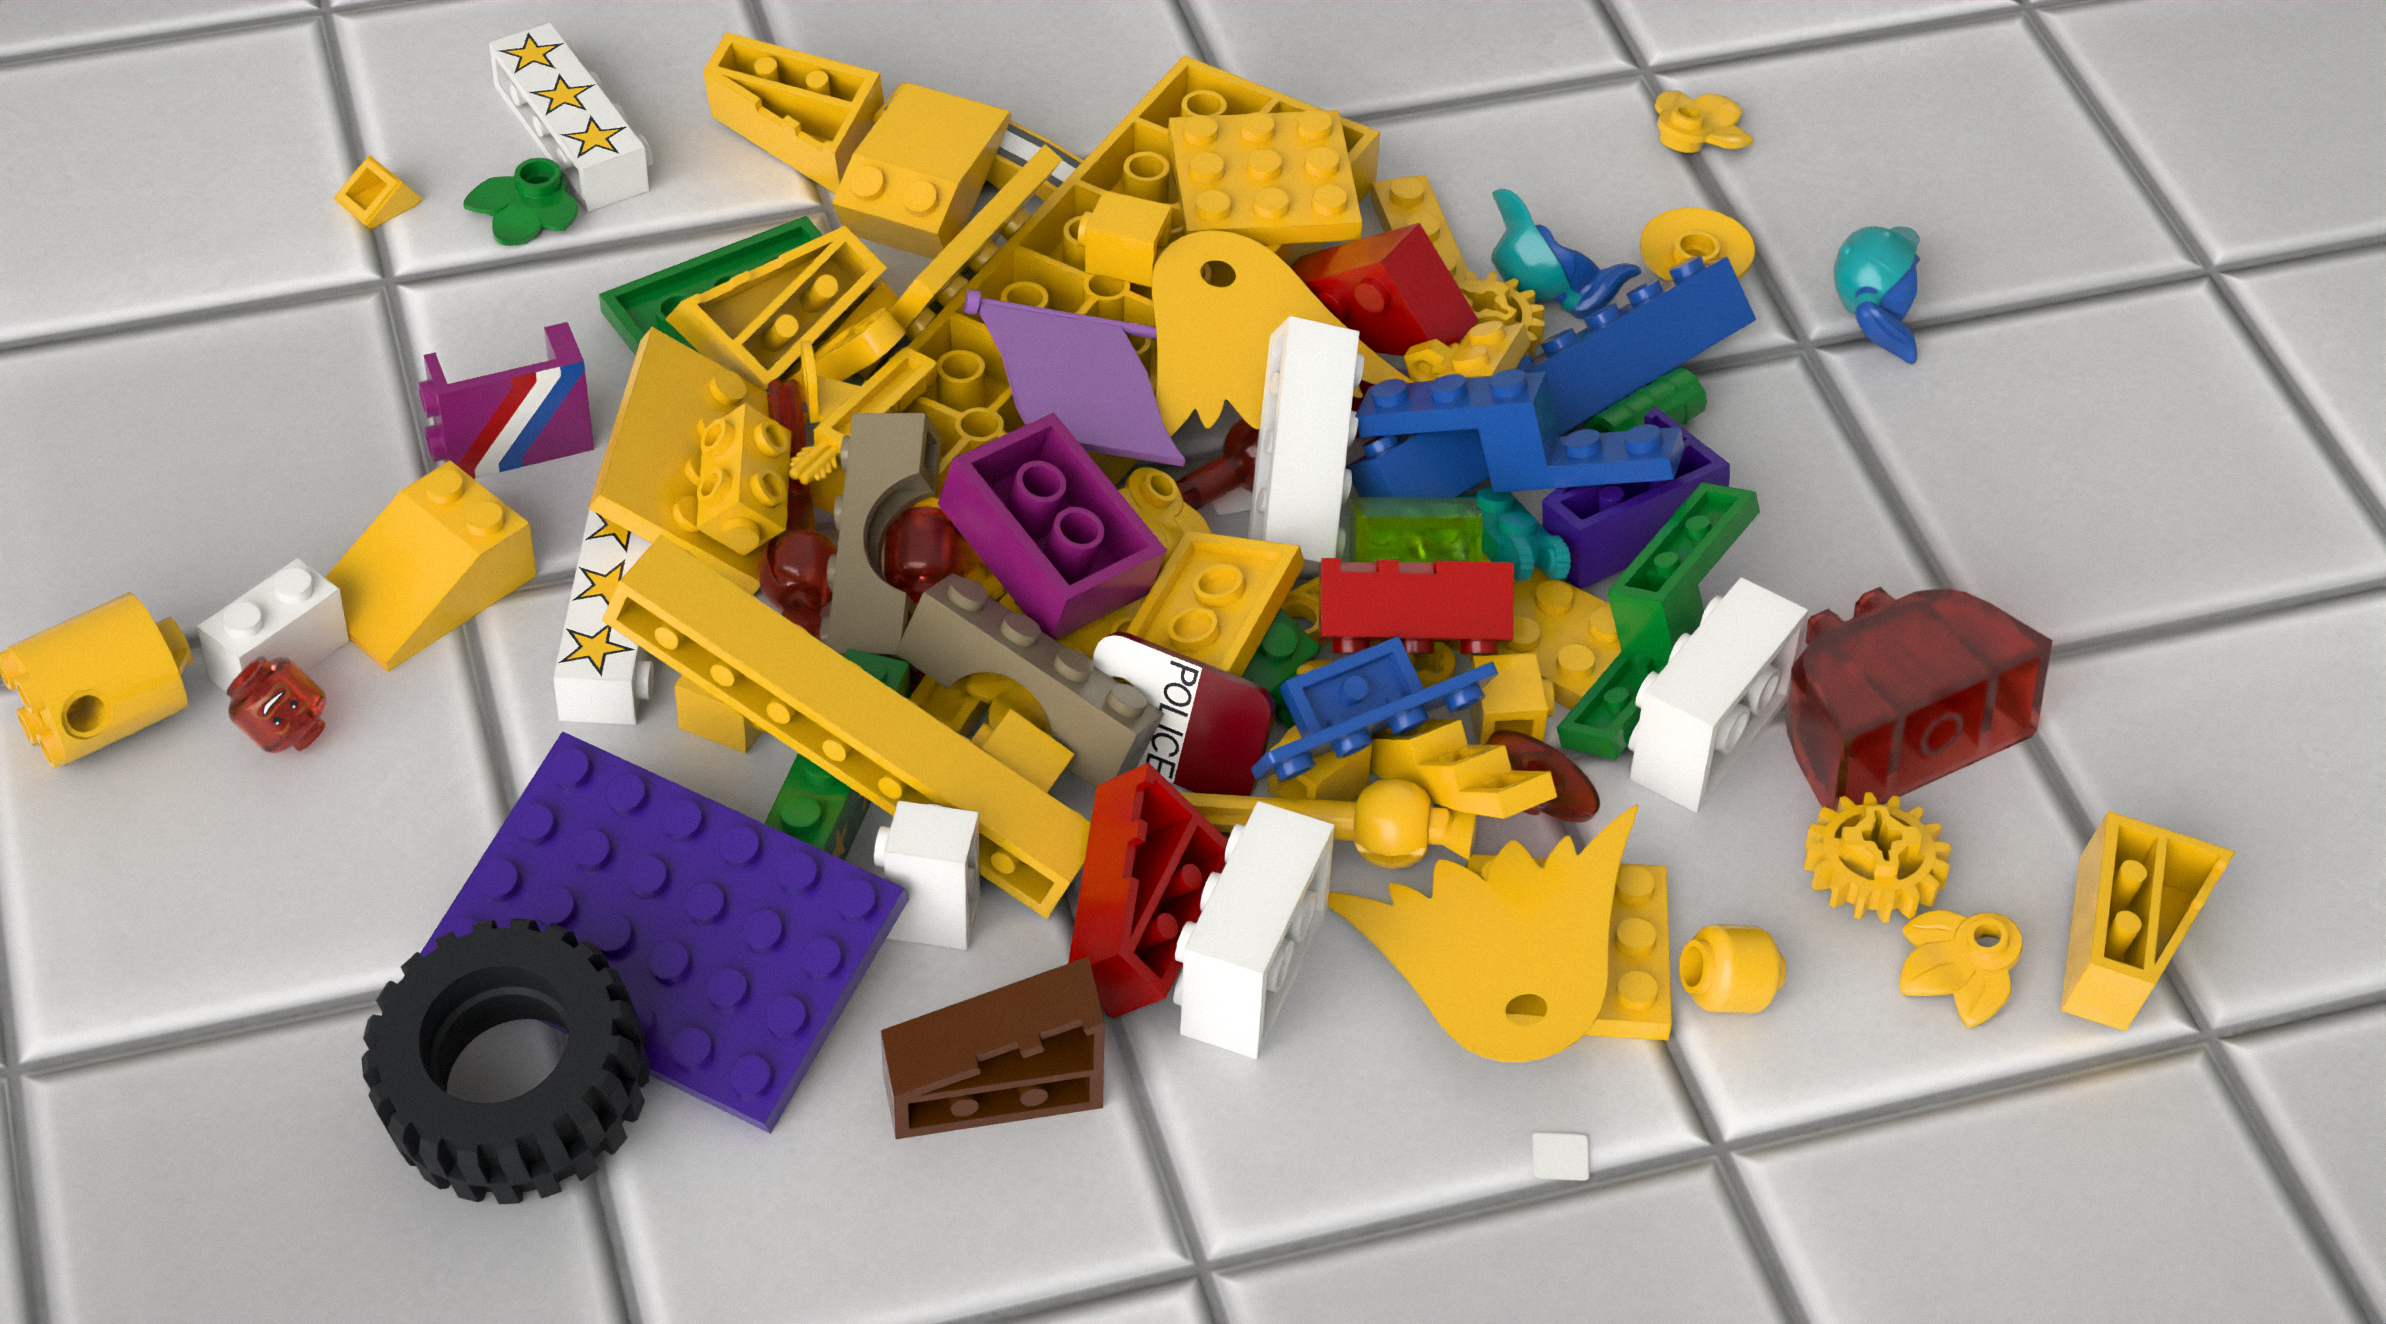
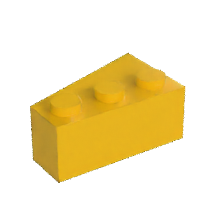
(793, 104)
(765, 314)
(2131, 912)

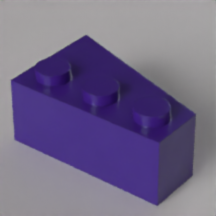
(1616, 521)

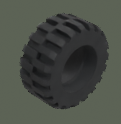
(466, 991)

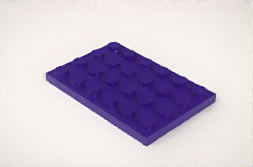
(715, 922)

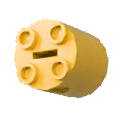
(97, 678)

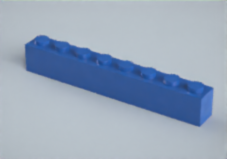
(1584, 373)

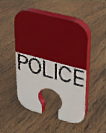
(1211, 722)

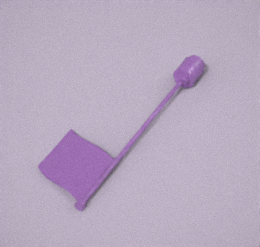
(1081, 373)

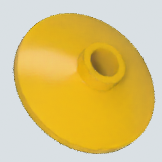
(1695, 232)

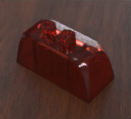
(1910, 692)

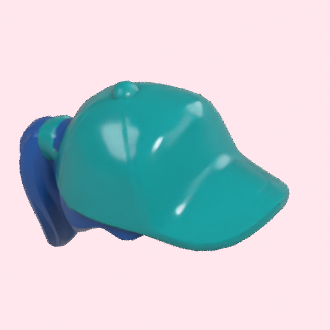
(1550, 269)
(1879, 283)

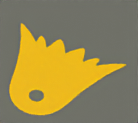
(1219, 337)
(1505, 939)

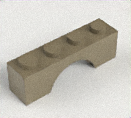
(888, 468)
(1092, 715)

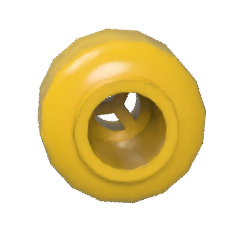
(1732, 968)

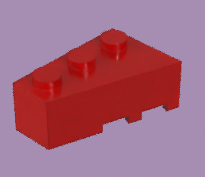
(1389, 290)
(1417, 603)
(1141, 886)

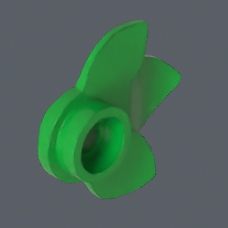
(525, 202)

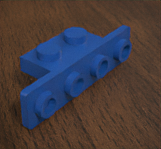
(1359, 697)

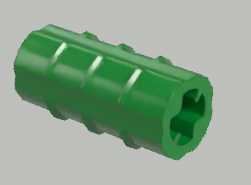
(1675, 394)

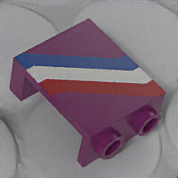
(511, 414)

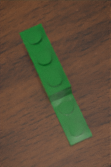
(1652, 609)

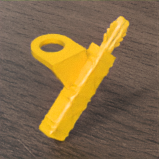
(834, 402)

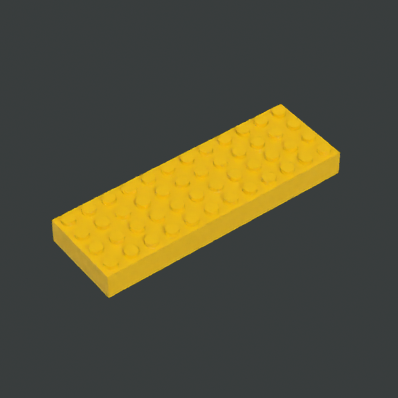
(1047, 266)

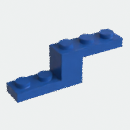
(1520, 431)

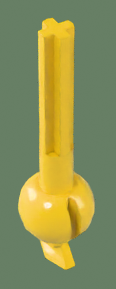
(1388, 822)

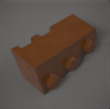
(999, 1056)

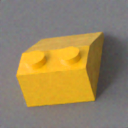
(920, 170)
(430, 565)

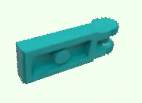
(1518, 538)

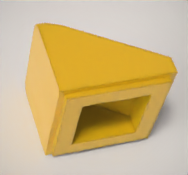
(375, 194)

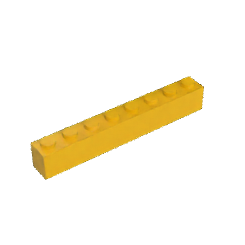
(844, 718)

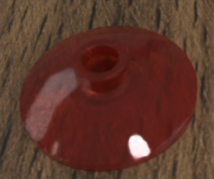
(1576, 794)

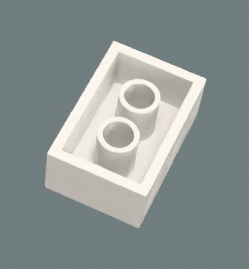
(1715, 693)
(1253, 929)

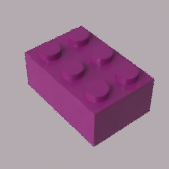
(1051, 526)

